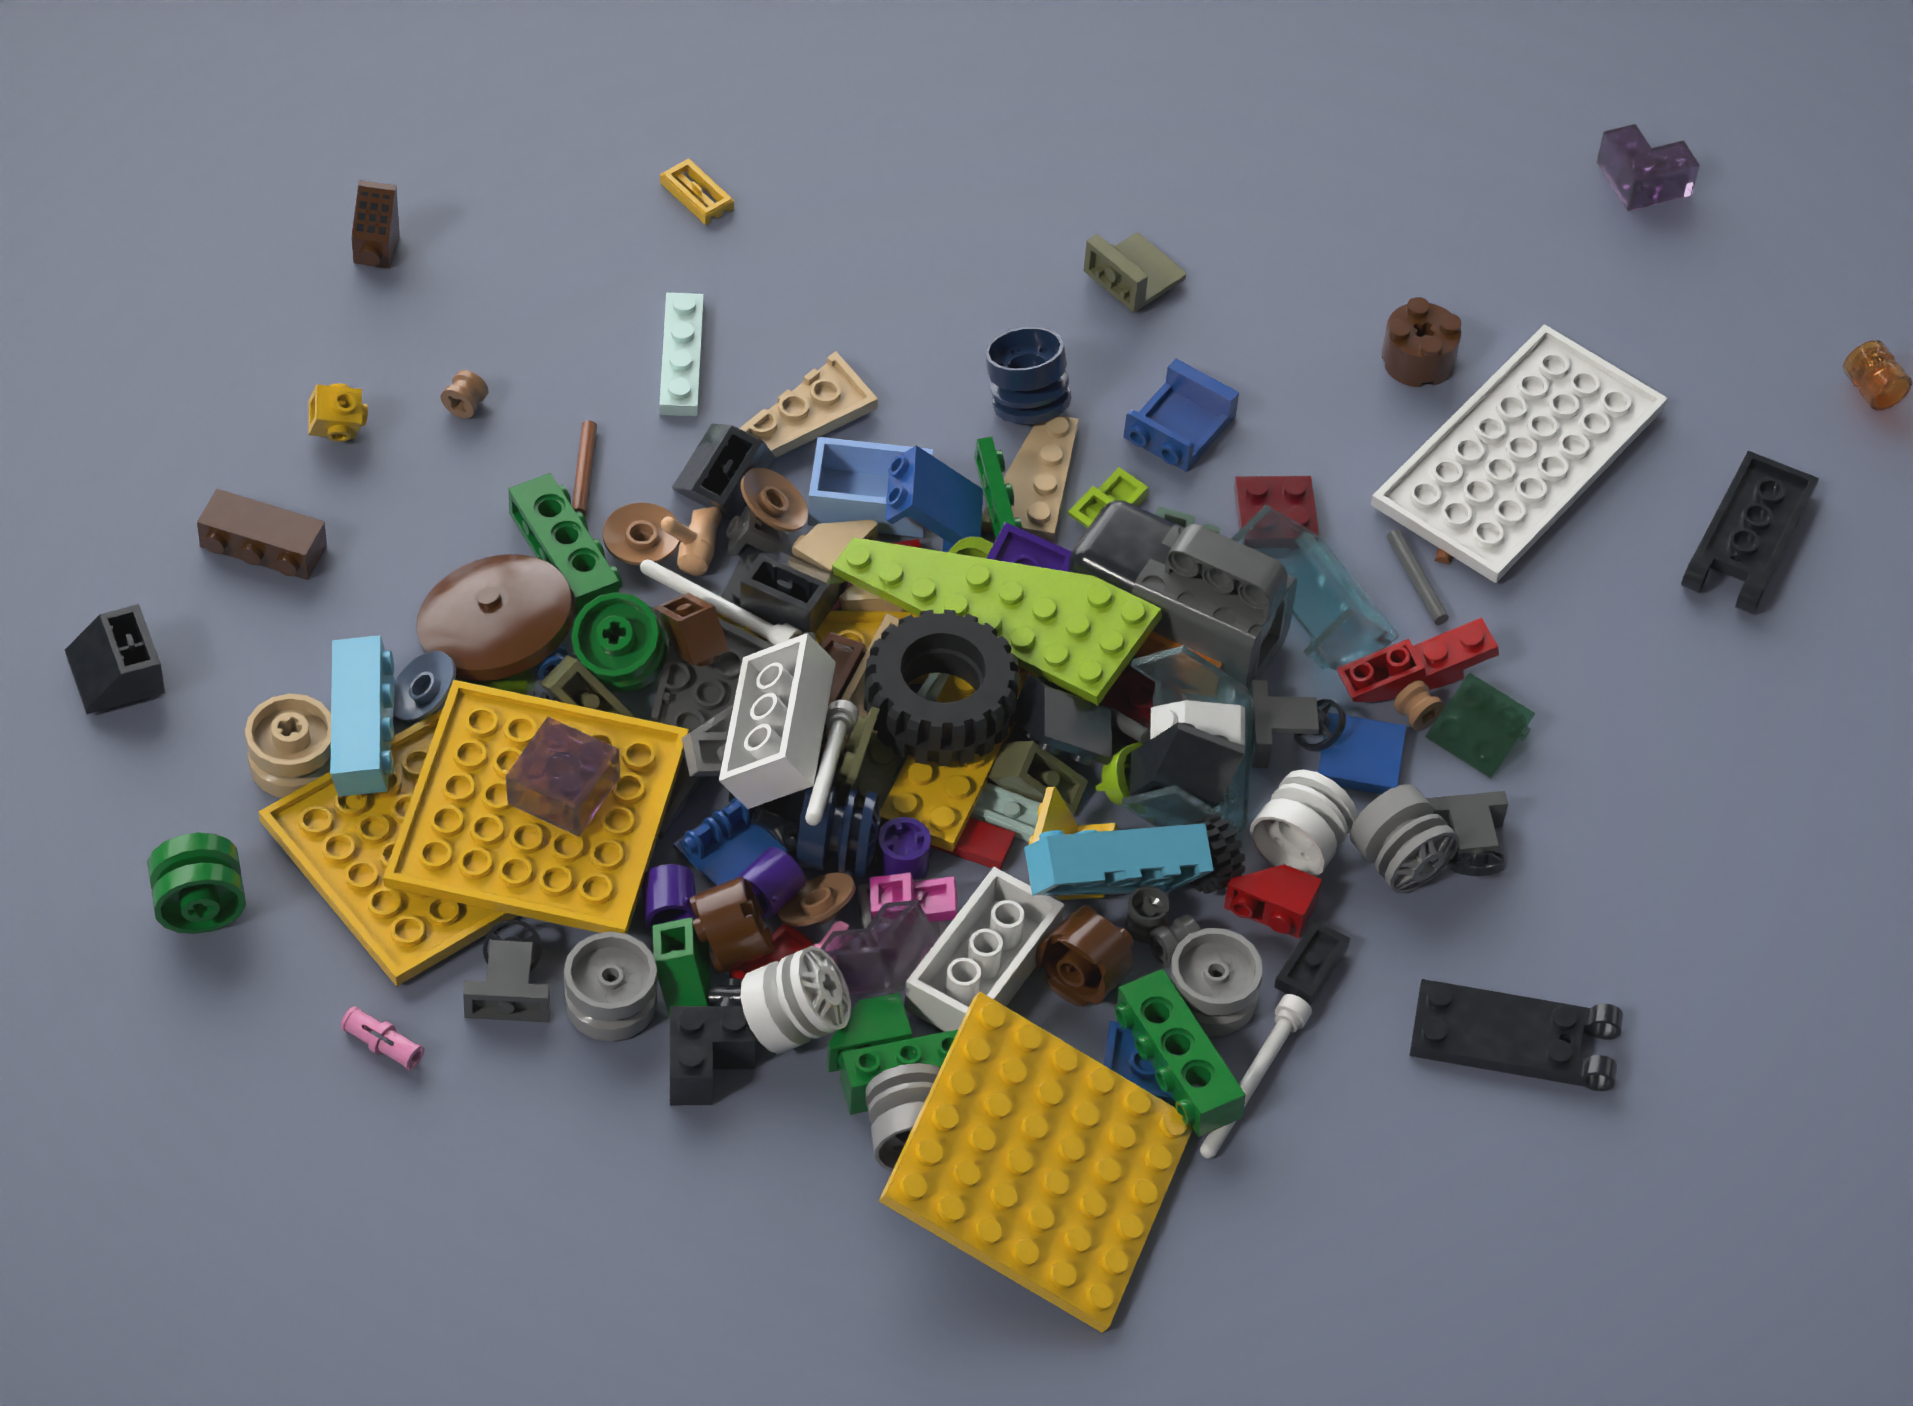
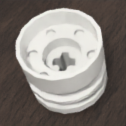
(1303, 822)
(795, 1000)

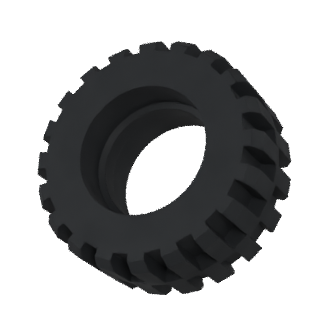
(951, 647)

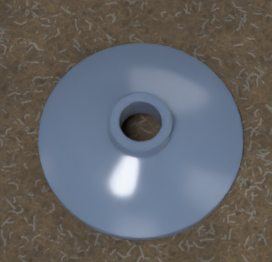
(423, 686)

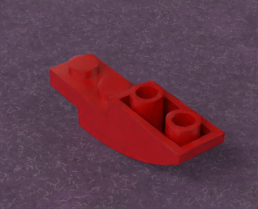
(1433, 661)

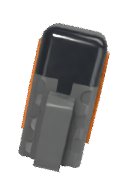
(1210, 589)

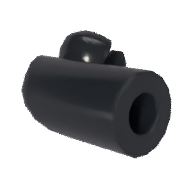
(781, 827)

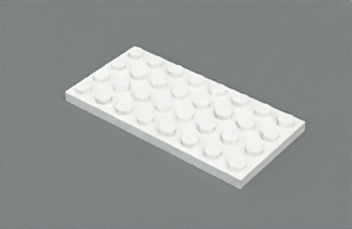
(1519, 453)

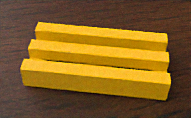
(691, 193)

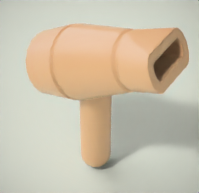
(697, 540)

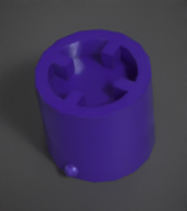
(903, 848)
(774, 879)
(667, 894)

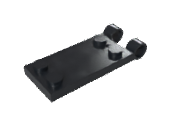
(1752, 527)
(1513, 1034)

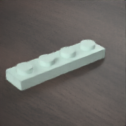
(681, 354)

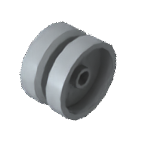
(1217, 978)
(610, 986)

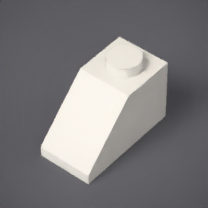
(1209, 717)

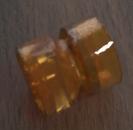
(1877, 375)

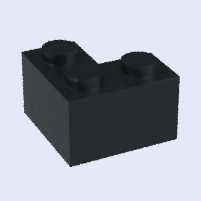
(704, 1041)

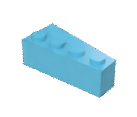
(361, 715)
(1118, 860)

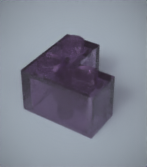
(1643, 173)
(883, 952)

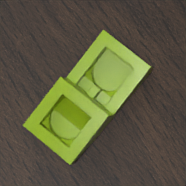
(1118, 487)

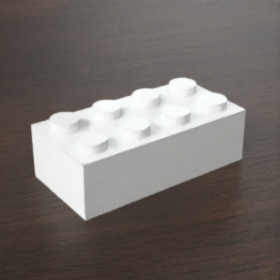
(777, 721)
(983, 950)

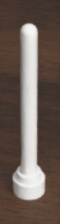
(773, 633)
(839, 721)
(1290, 1015)

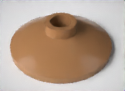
(774, 499)
(636, 534)
(818, 900)

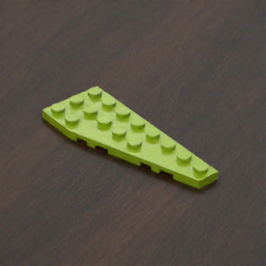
(1055, 620)

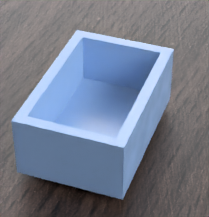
(852, 485)

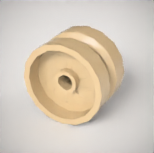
(288, 743)

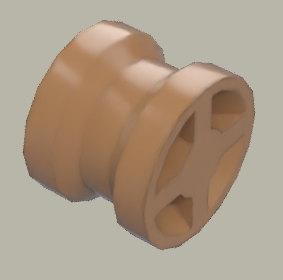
(464, 394)
(1418, 705)

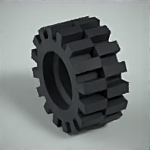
(1224, 854)

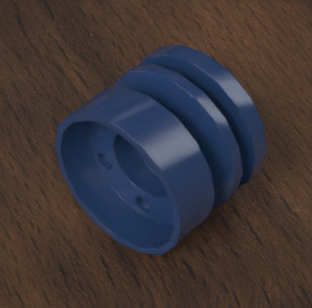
(1028, 375)
(841, 832)

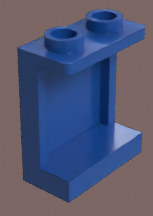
(1182, 416)
(933, 497)

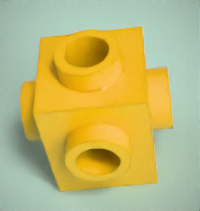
(336, 412)

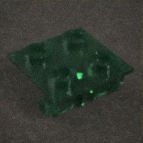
(1480, 725)

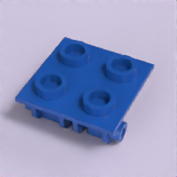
(725, 843)

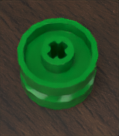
(620, 641)
(196, 883)

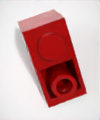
(1275, 897)

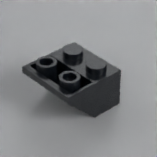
(718, 466)
(789, 591)
(115, 661)
(1064, 722)
(1186, 758)

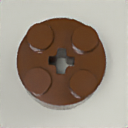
(1421, 343)
(732, 924)
(1085, 957)

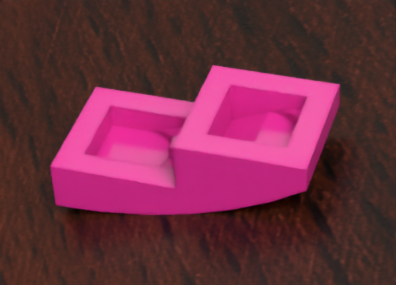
(936, 896)

